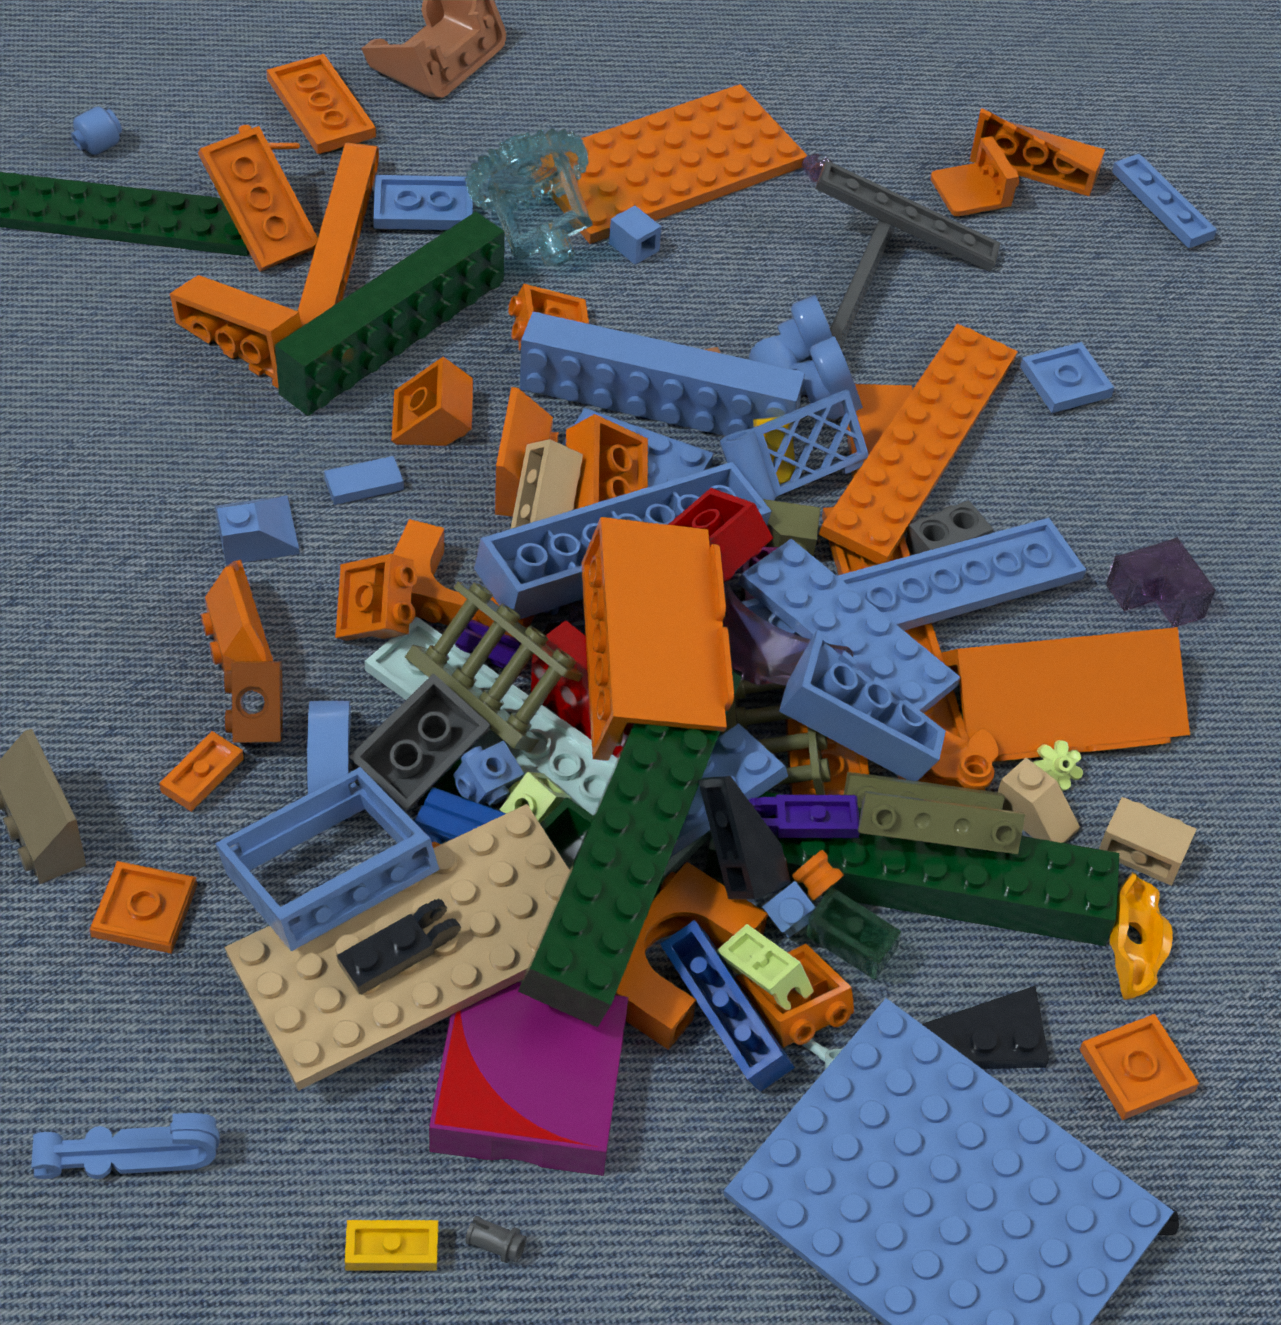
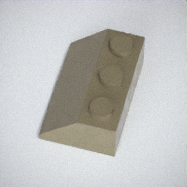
(38, 811)

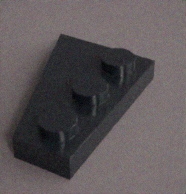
(998, 1032)

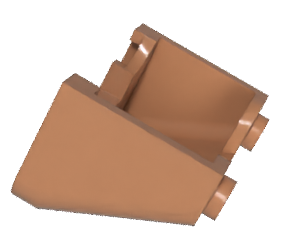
(444, 52)

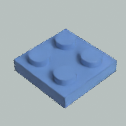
(1066, 377)

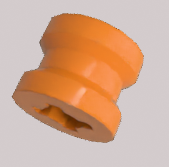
(817, 875)

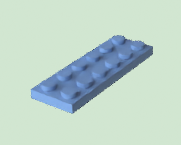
(816, 599)

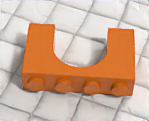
(429, 598)
(690, 895)

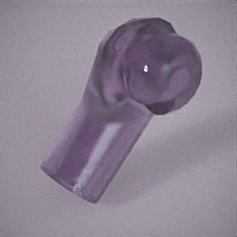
(812, 166)

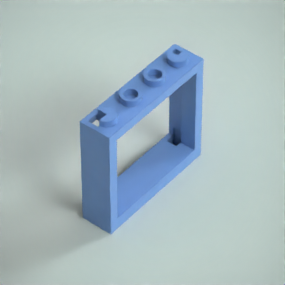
(350, 891)

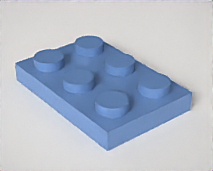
(420, 202)

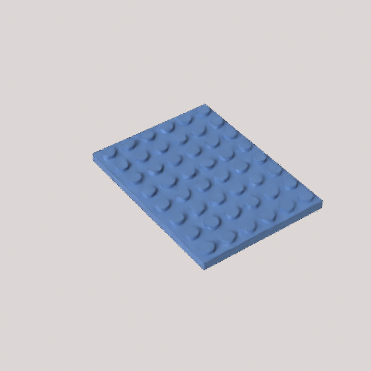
(943, 1191)

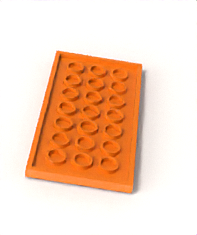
(682, 158)

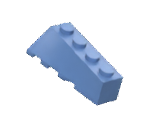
(860, 712)

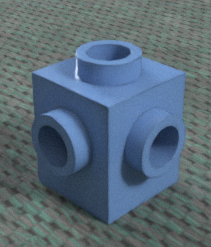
(487, 774)

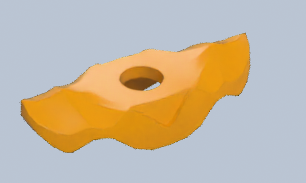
(1134, 962)

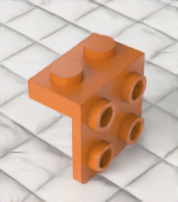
(979, 185)

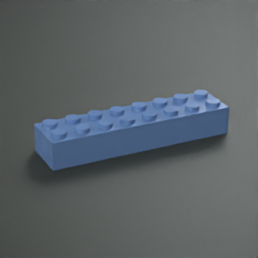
(653, 377)
(541, 561)

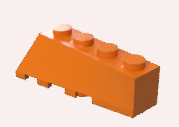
(1042, 154)
(235, 321)

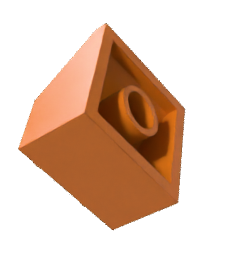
(433, 406)

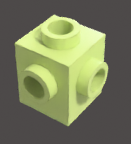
(536, 791)

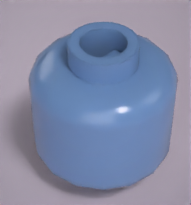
(96, 130)

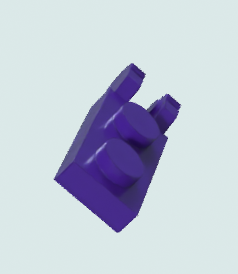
(810, 815)

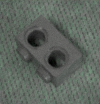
(946, 527)

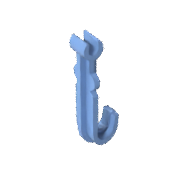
(183, 1145)

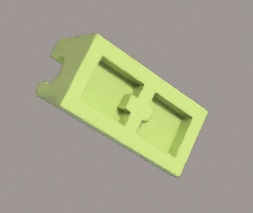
(766, 965)

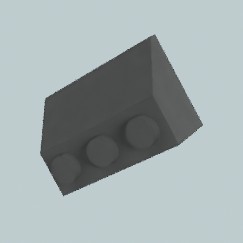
(419, 742)

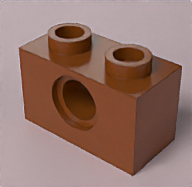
(268, 681)

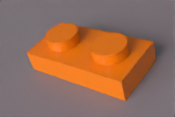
(201, 771)

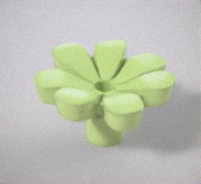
(1053, 761)

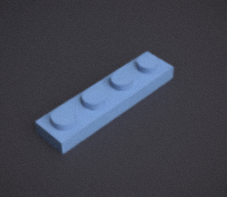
(1164, 201)

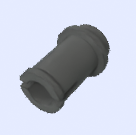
(496, 1239)

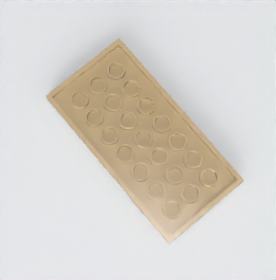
(496, 886)

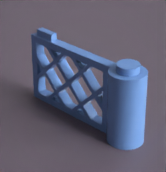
(753, 459)

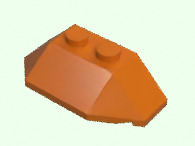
(234, 620)

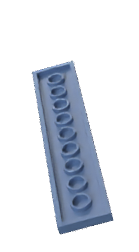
(961, 576)

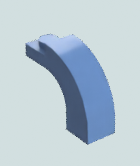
(327, 742)

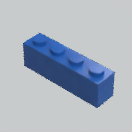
(727, 1006)

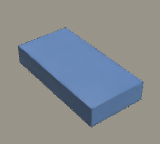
(363, 480)

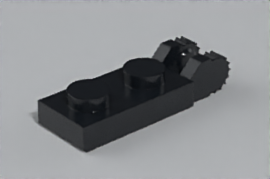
(397, 947)

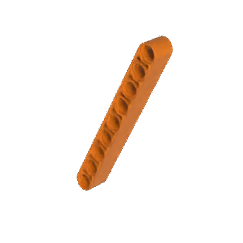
(340, 230)

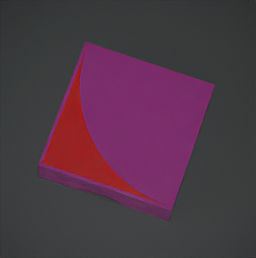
(528, 1083)

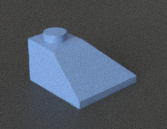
(257, 529)

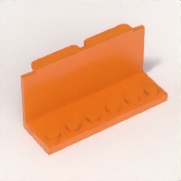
(654, 630)
(1074, 690)

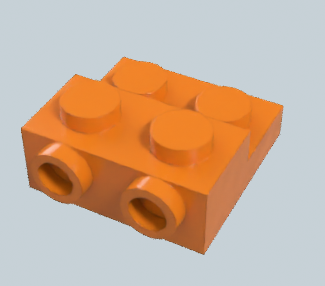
(543, 301)
(375, 598)
(826, 1006)

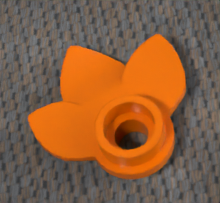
(962, 757)

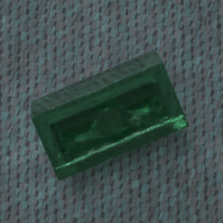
(853, 933)

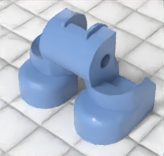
(807, 338)

